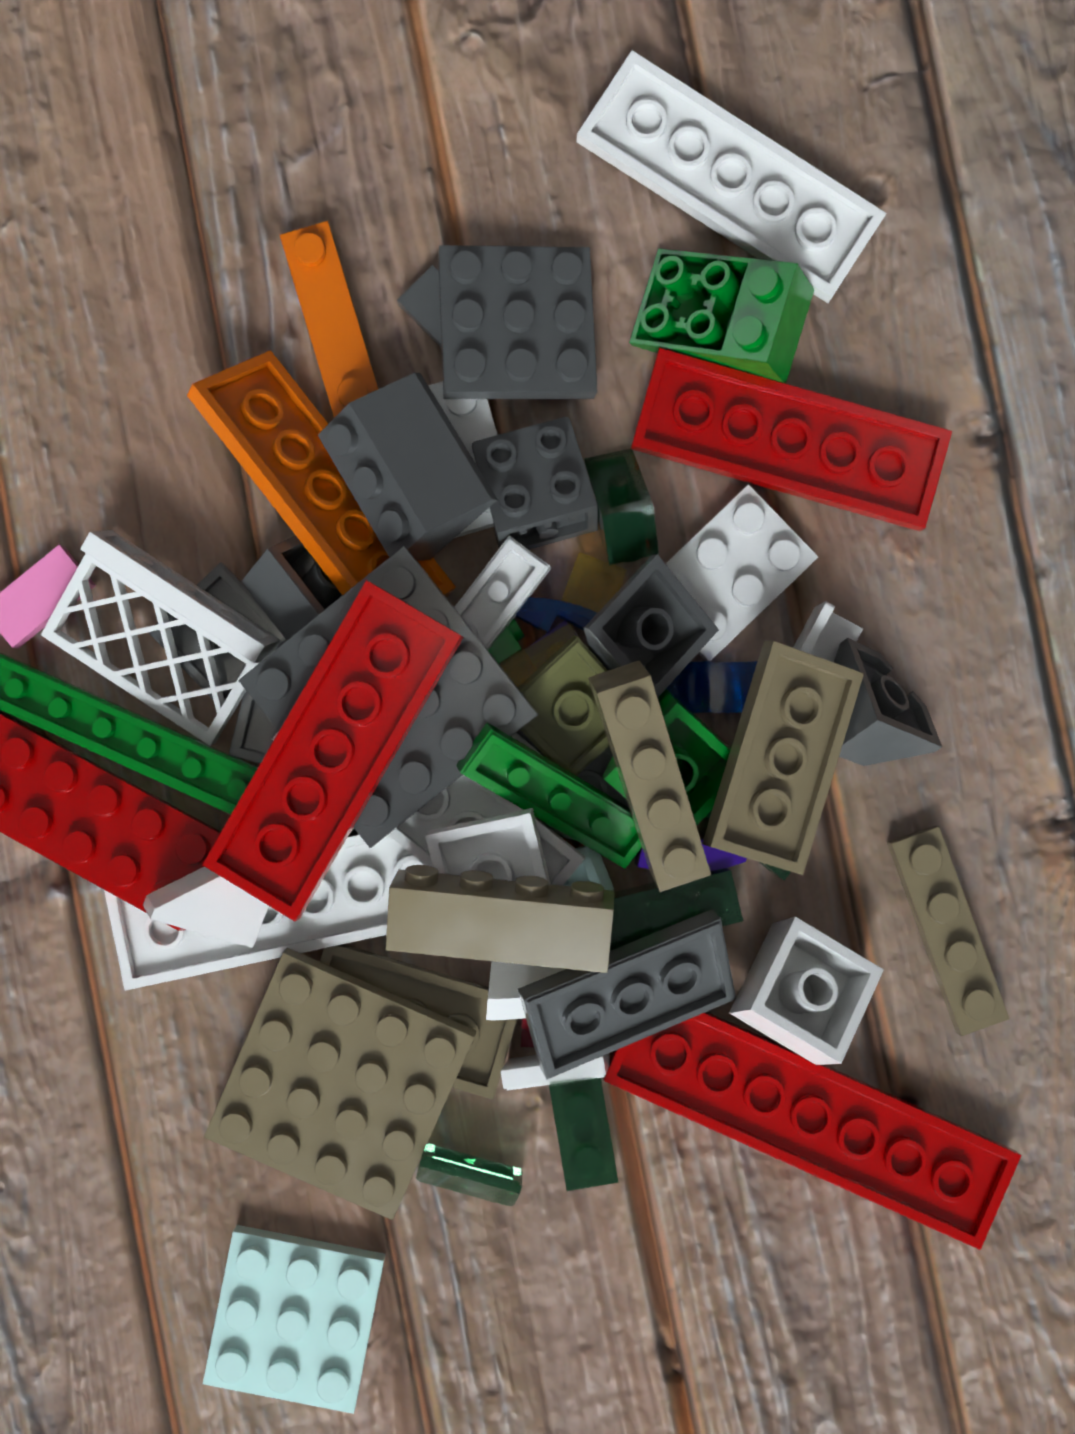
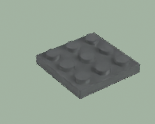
(516, 322)

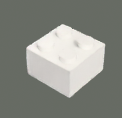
(807, 991)

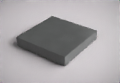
(231, 591)

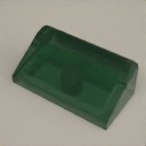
(470, 1175)

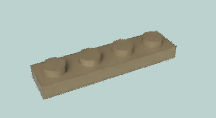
(948, 930)

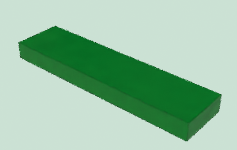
(553, 793)

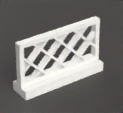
(170, 594)

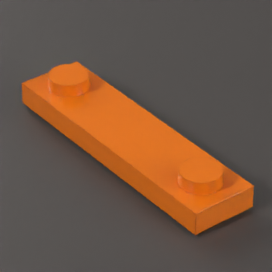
(329, 314)

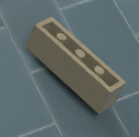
(650, 775)
(500, 919)

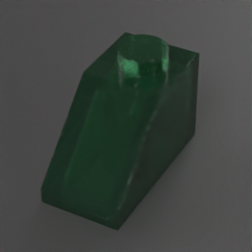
(624, 507)

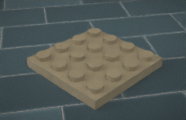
(339, 1083)

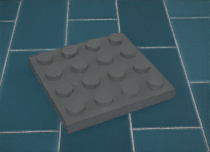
(464, 699)

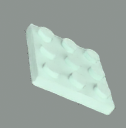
(294, 1319)

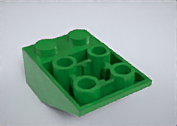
(725, 310)

